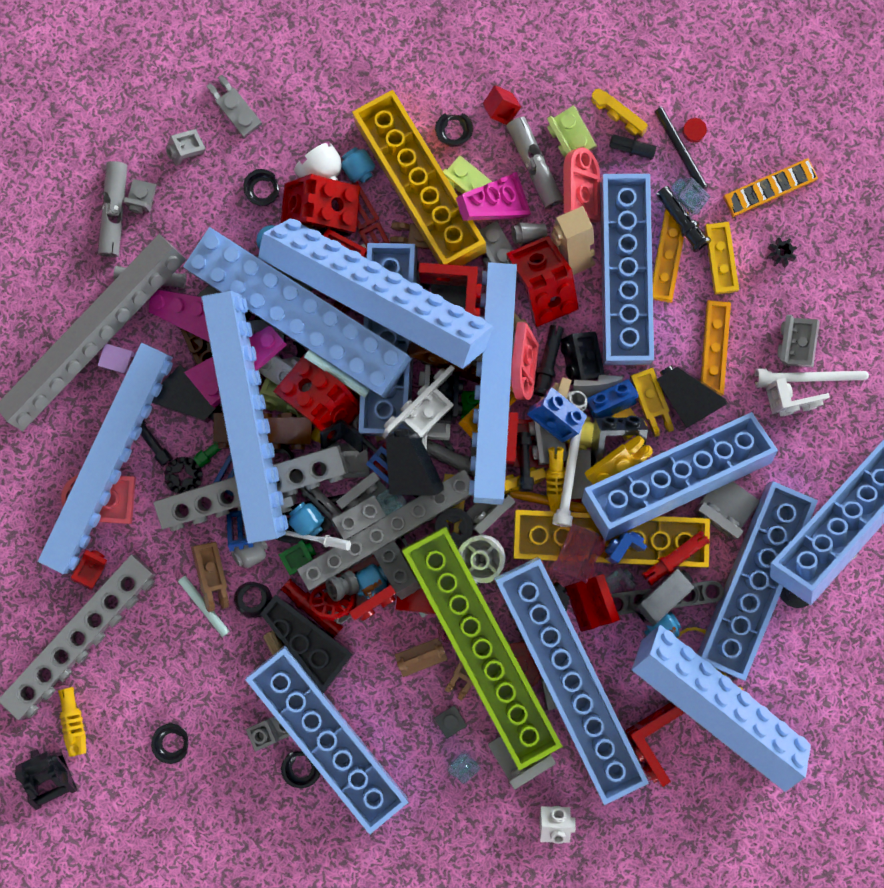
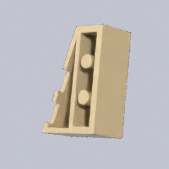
(573, 238)

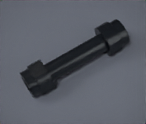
(161, 455)
(525, 482)

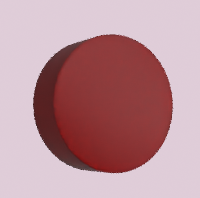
(694, 130)

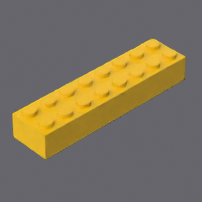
(418, 180)
(538, 537)

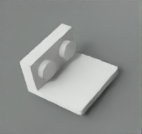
(780, 401)

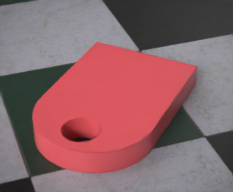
(580, 183)
(524, 362)
(119, 507)

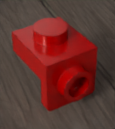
(89, 569)

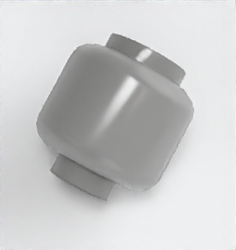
(250, 556)

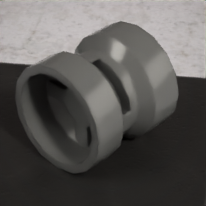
(343, 585)

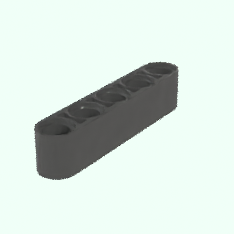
(698, 596)

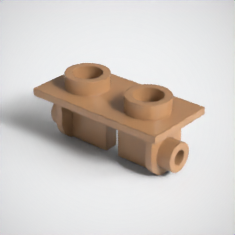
(420, 657)

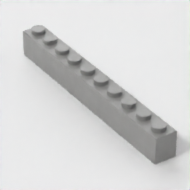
(90, 332)

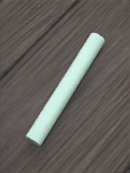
(337, 373)
(199, 601)

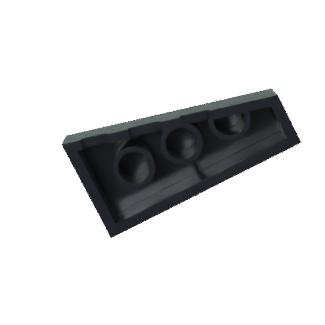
(311, 645)

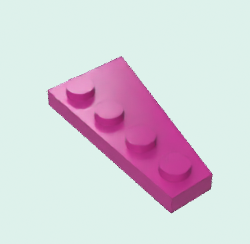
(495, 200)
(181, 310)
(203, 376)

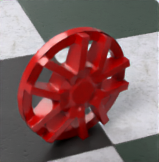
(326, 604)

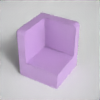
(115, 358)

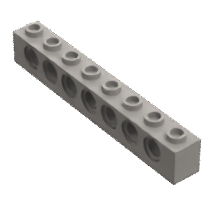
(168, 507)
(385, 531)
(15, 696)

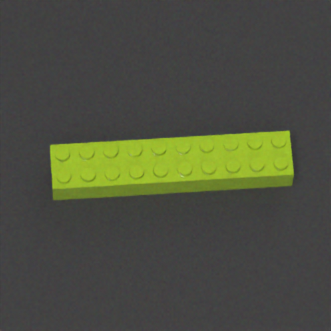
(482, 648)

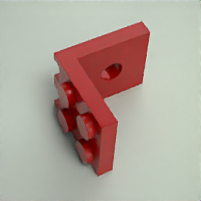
(310, 201)
(457, 276)
(545, 280)
(323, 402)
(513, 456)
(364, 607)
(644, 728)

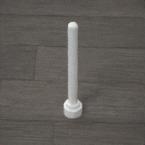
(767, 377)
(563, 515)

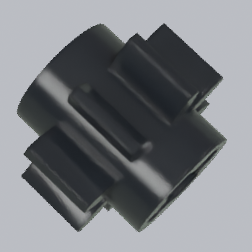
(788, 253)

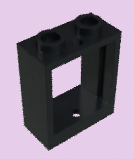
(614, 427)

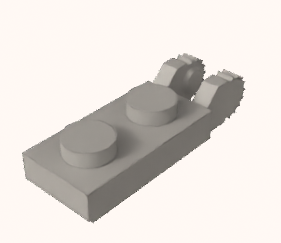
(235, 108)

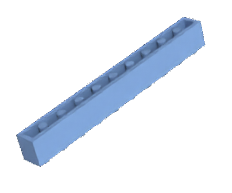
(494, 386)
(105, 459)

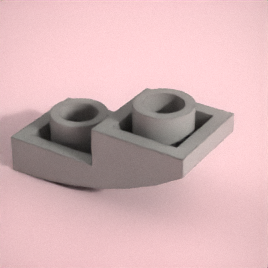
(591, 388)
(266, 733)

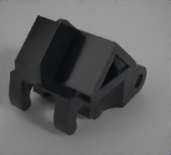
(40, 769)

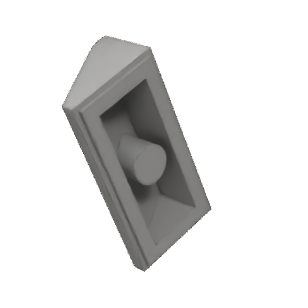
(580, 480)

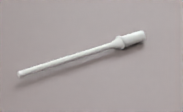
(326, 541)

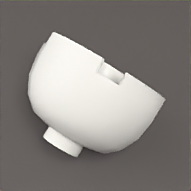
(320, 161)
(483, 557)

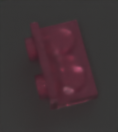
(580, 553)

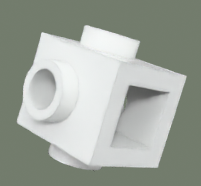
(556, 824)

